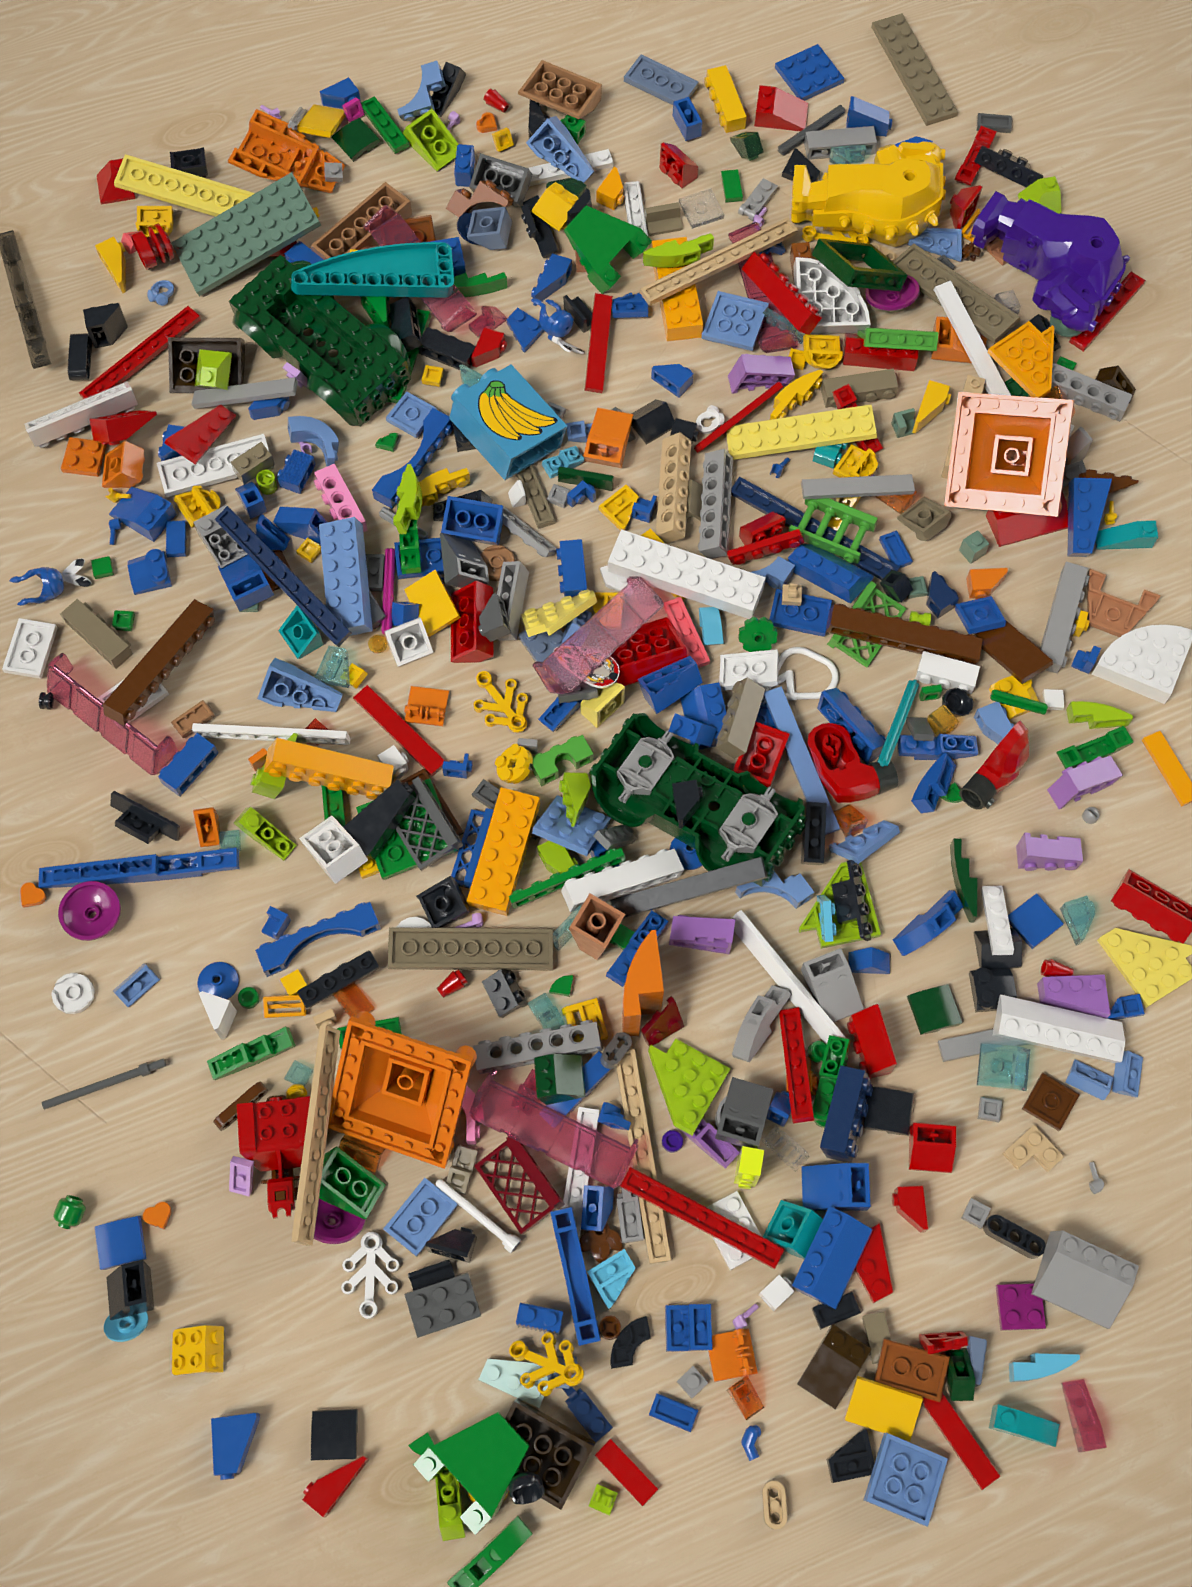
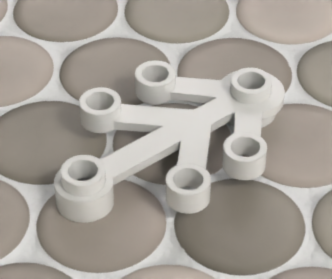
(370, 1271)

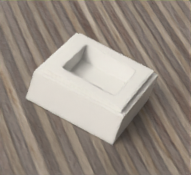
(1053, 699)

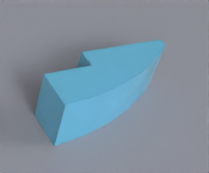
(1040, 1366)

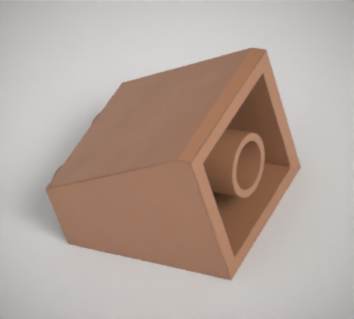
(595, 926)

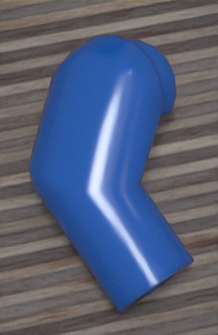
(748, 1441)

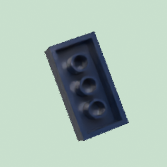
(846, 1114)

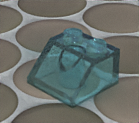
(1003, 1067)

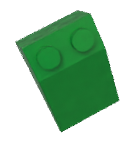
(376, 308)
(348, 1184)

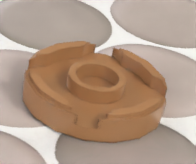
(494, 558)

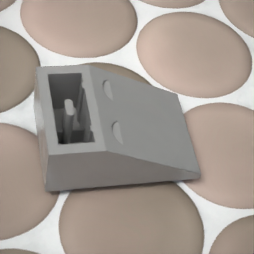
(217, 540)
(832, 985)

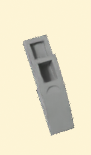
(756, 1023)

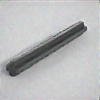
(815, 126)

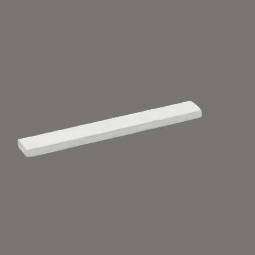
(970, 339)
(271, 733)
(785, 978)

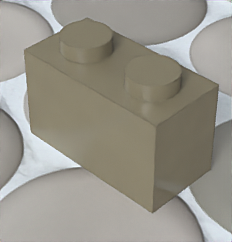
(252, 462)

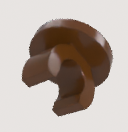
(970, 252)

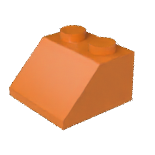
(123, 466)

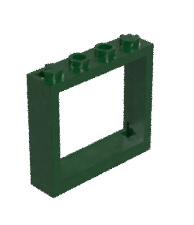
(881, 275)

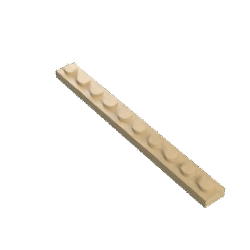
(718, 261)
(315, 1136)
(643, 1161)

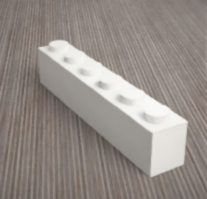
(624, 878)

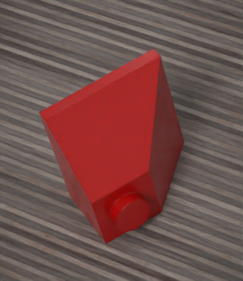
(107, 191)
(964, 205)

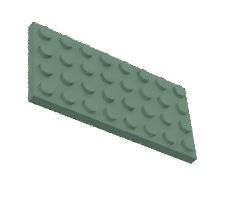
(245, 234)

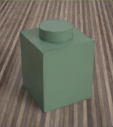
(974, 547)

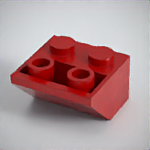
(677, 165)
(762, 528)
(932, 1147)

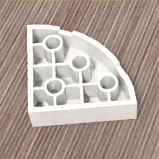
(838, 305)
(1146, 660)

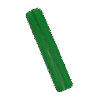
(1019, 702)

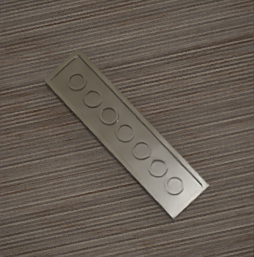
(914, 69)
(987, 314)
(470, 949)

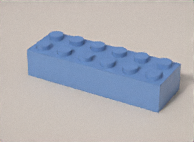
(346, 573)

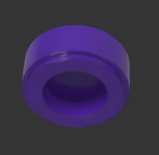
(672, 1141)

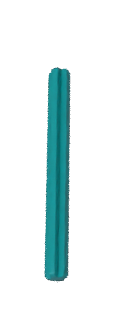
(898, 723)

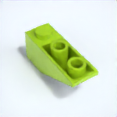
(575, 793)
(264, 833)
(555, 857)
(449, 1506)

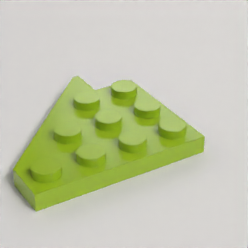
(846, 932)
(687, 1082)

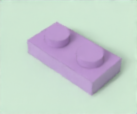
(293, 372)
(241, 1176)

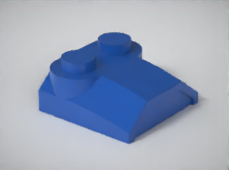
(149, 572)

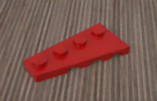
(201, 434)

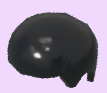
(957, 702)
(526, 1488)

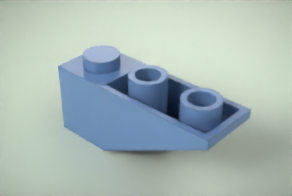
(993, 721)

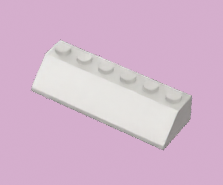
(78, 415)
(1059, 1029)

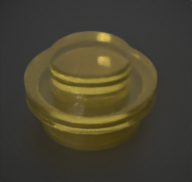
(377, 644)

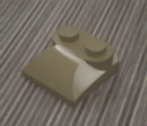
(925, 518)

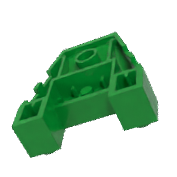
(599, 239)
(483, 1462)

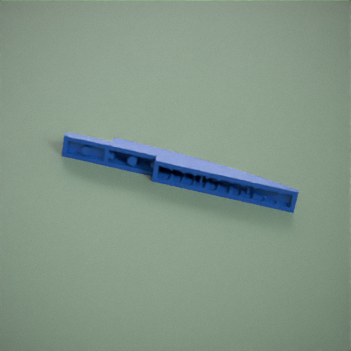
(140, 868)

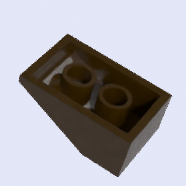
(834, 1366)

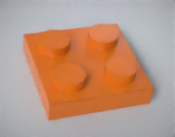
(83, 457)

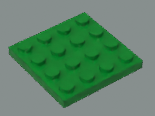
(395, 856)

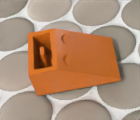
(949, 345)
(608, 438)

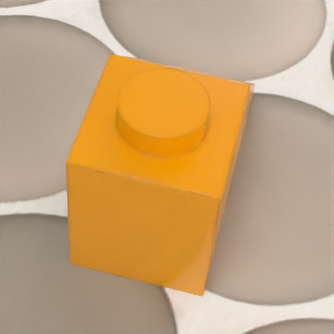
(611, 190)

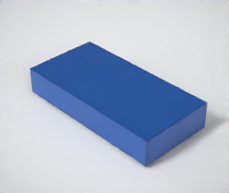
(176, 539)
(895, 549)
(673, 1412)

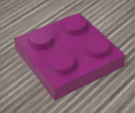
(1019, 1308)

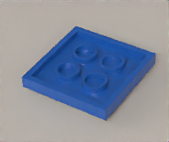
(809, 72)

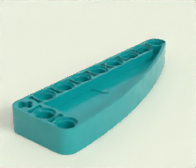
(383, 265)

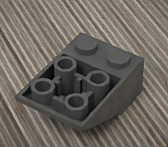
(462, 562)
(744, 1113)

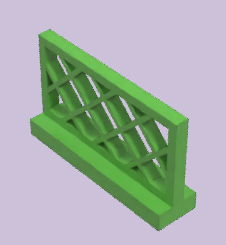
(899, 338)
(863, 600)

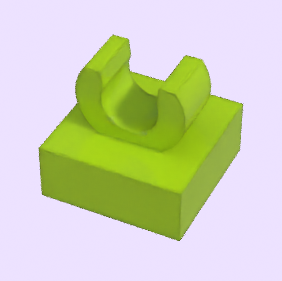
(603, 1499)

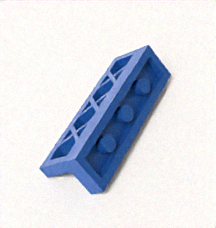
(475, 849)

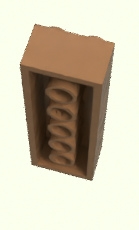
(349, 231)

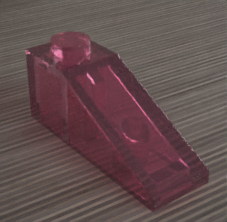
(1083, 1416)

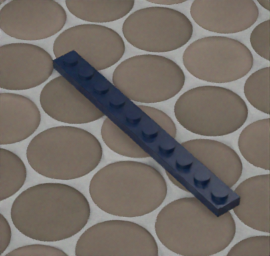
(768, 503)
(283, 576)

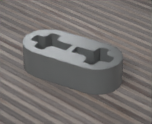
(612, 1048)

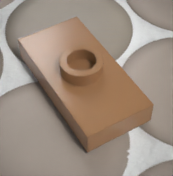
(197, 714)

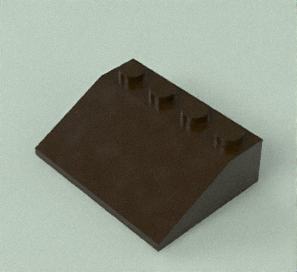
(184, 361)
(553, 1451)

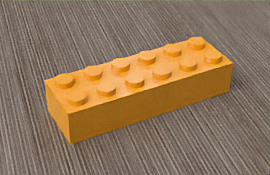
(681, 310)
(327, 768)
(503, 851)

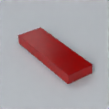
(626, 1472)

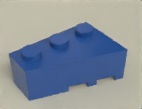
(670, 683)

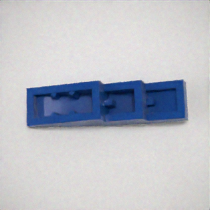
(558, 713)
(593, 1074)

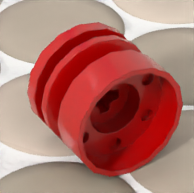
(152, 246)

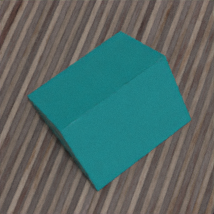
(300, 633)

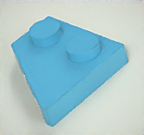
(827, 909)
(612, 1276)

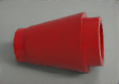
(495, 100)
(1052, 968)
(452, 983)

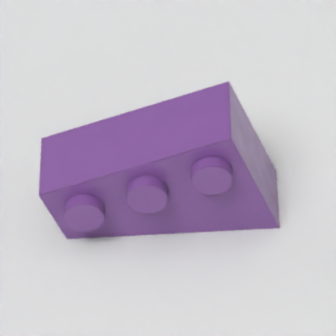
(760, 371)
(1083, 780)
(1048, 853)
(702, 933)
(1076, 993)

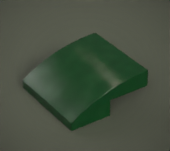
(355, 138)
(934, 1009)

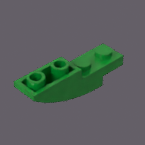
(834, 1056)
(492, 1555)

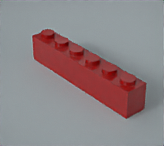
(782, 293)

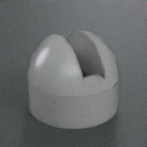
(1088, 817)

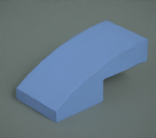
(578, 431)

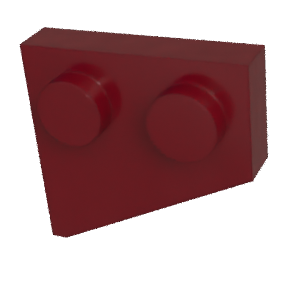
(663, 1023)

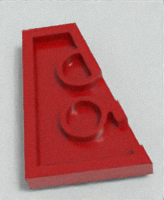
(873, 1267)

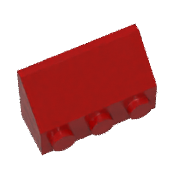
(872, 1042)

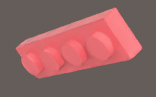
(686, 630)

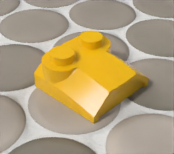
(1013, 686)

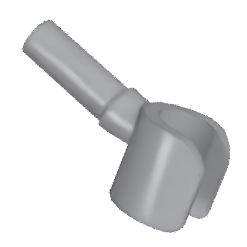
(1098, 1184)

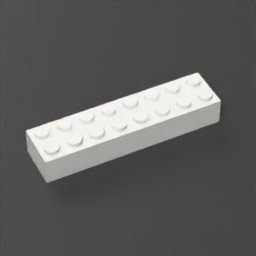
(686, 574)

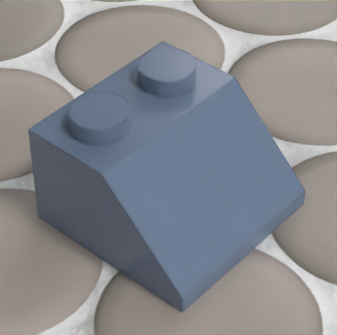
(490, 228)

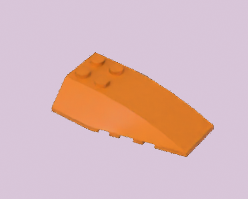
(275, 151)

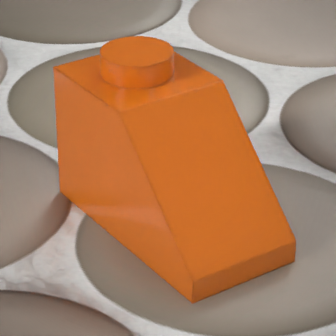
(983, 582)

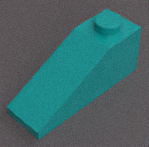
(1128, 536)
(1023, 1425)

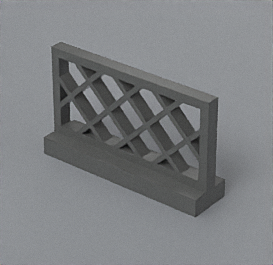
(438, 818)

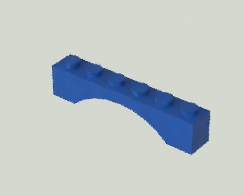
(436, 428)
(278, 955)
(575, 1276)

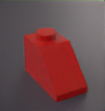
(488, 347)
(911, 1206)

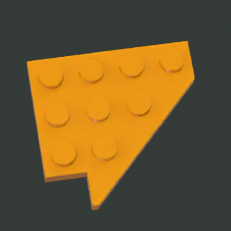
(1027, 358)

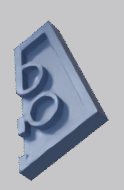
(940, 242)
(865, 844)

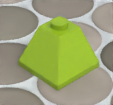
(1045, 192)
(213, 369)

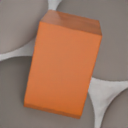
(207, 826)

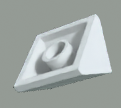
(408, 641)
(220, 1012)

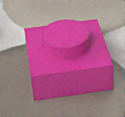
(353, 109)

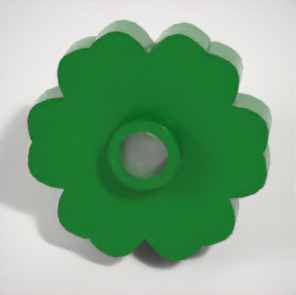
(757, 634)

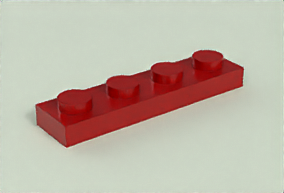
(764, 547)

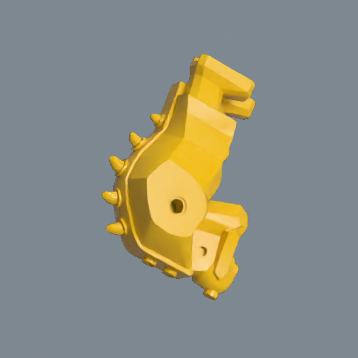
(880, 200)

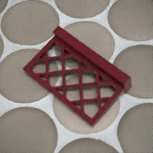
(536, 1177)

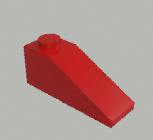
(329, 1489)

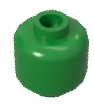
(69, 1211)

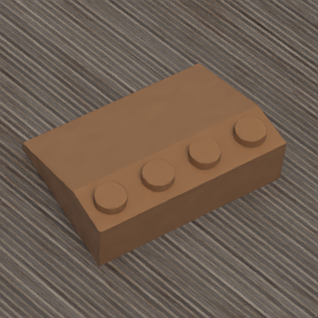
(562, 90)

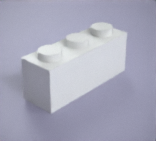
(947, 672)

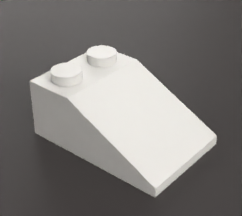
(334, 849)

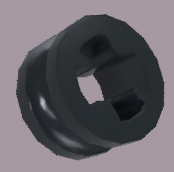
(46, 700)

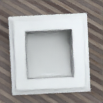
(517, 495)

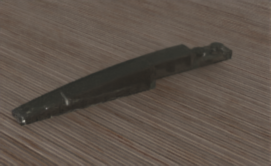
(24, 300)

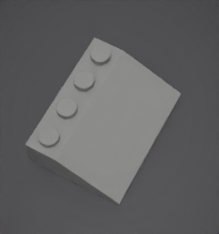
(1084, 1278)

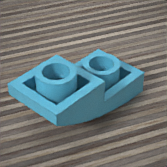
(567, 458)
(711, 626)

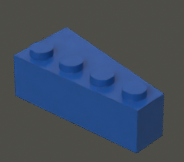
(1085, 511)

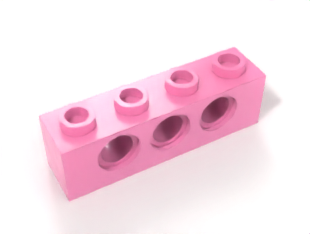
(331, 477)

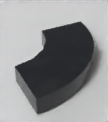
(628, 1341)

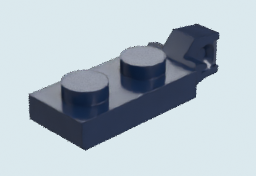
(587, 1413)

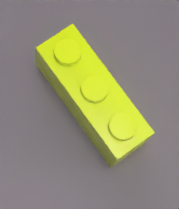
(748, 1167)

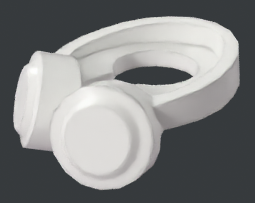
(712, 412)

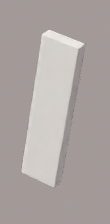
(634, 205)

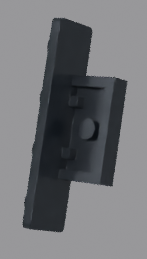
(1007, 165)
(538, 228)
(141, 821)
(850, 901)
(338, 979)

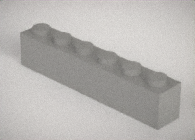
(1062, 614)

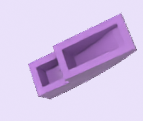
(718, 1150)

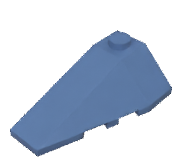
(559, 148)
(293, 687)

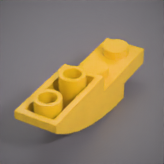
(796, 393)
(441, 483)

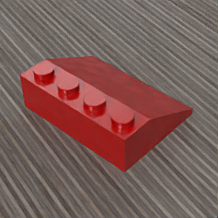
(648, 650)

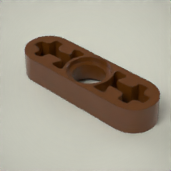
(229, 1115)

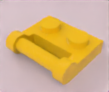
(588, 1011)

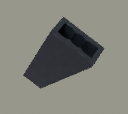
(380, 818)

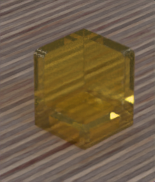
(942, 721)

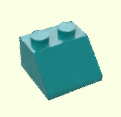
(793, 1228)

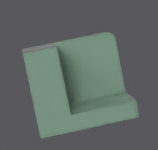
(903, 422)

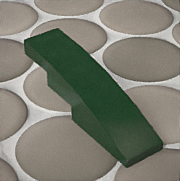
(965, 885)

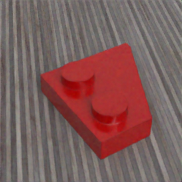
(942, 1341)

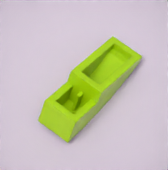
(1097, 715)

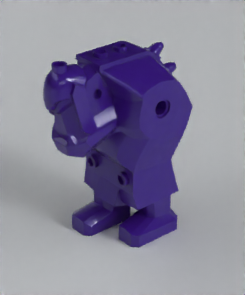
(1069, 254)

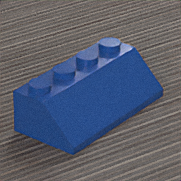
(829, 572)
(838, 710)
(832, 1258)

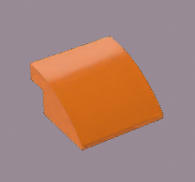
(643, 985)

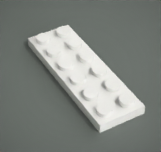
(180, 474)

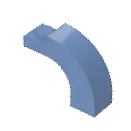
(316, 432)

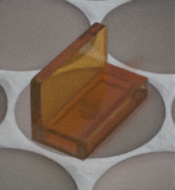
(353, 1000)
(362, 1152)

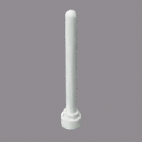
(509, 1241)

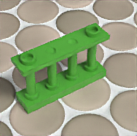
(847, 515)

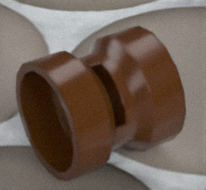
(609, 1327)

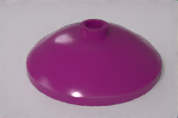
(894, 300)
(83, 901)
(345, 1225)

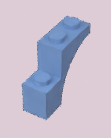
(422, 102)
(777, 573)
(794, 889)

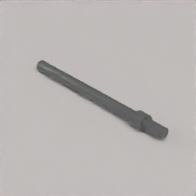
(143, 1069)

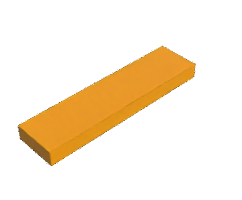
(1169, 767)

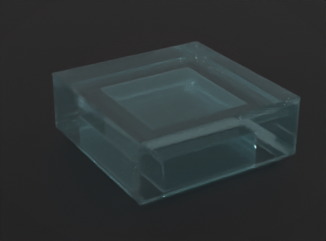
(230, 839)
(298, 1073)

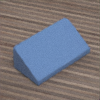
(136, 985)
(1128, 1075)
(1089, 1080)

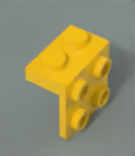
(198, 1350)

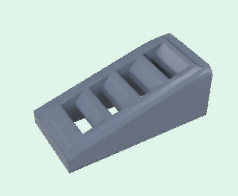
(976, 1350)

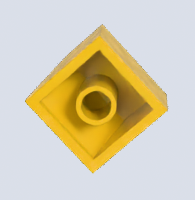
(554, 205)

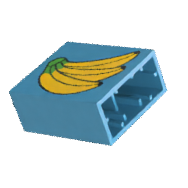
(507, 421)

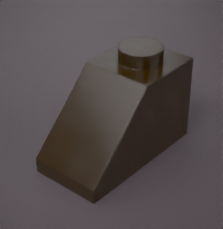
(1116, 378)

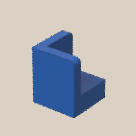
(644, 509)
(404, 612)
(276, 923)

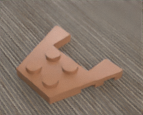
(1113, 613)

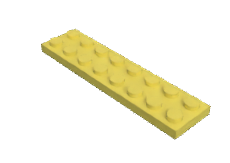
(177, 186)
(801, 432)

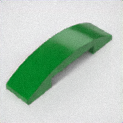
(1103, 746)

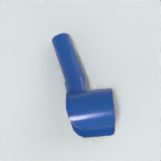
(777, 468)
(114, 524)

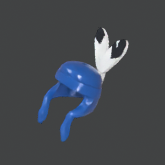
(556, 325)
(53, 581)

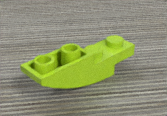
(674, 255)
(410, 500)

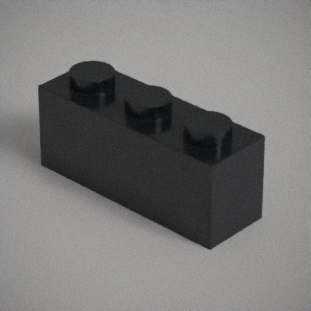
(406, 323)
(446, 349)
(814, 834)

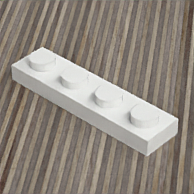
(997, 920)

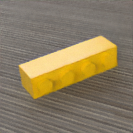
(725, 99)

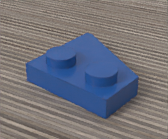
(629, 306)
(524, 328)

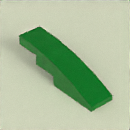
(480, 284)
(410, 549)
(251, 1053)

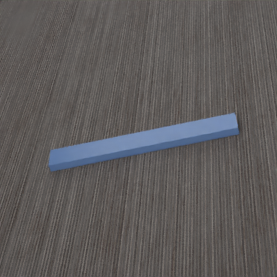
(798, 754)

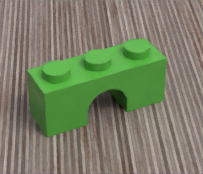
(574, 750)

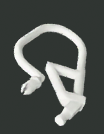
(789, 678)

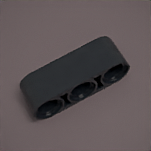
(79, 357)
(1025, 1236)

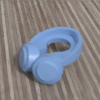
(161, 298)

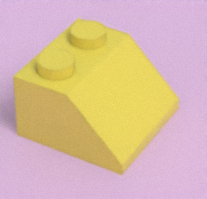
(601, 708)

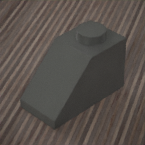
(494, 619)

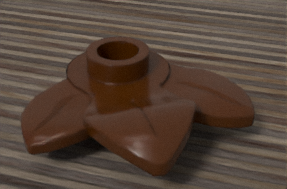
(601, 1243)

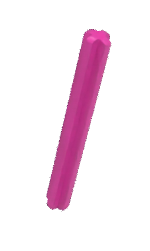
(388, 588)

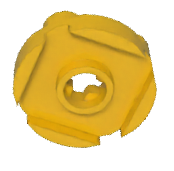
(505, 762)

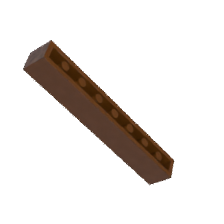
(902, 634)
(159, 662)

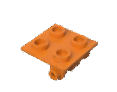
(426, 706)
(732, 1355)

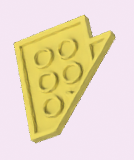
(556, 615)
(1148, 963)

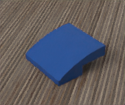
(120, 1242)
(688, 1327)

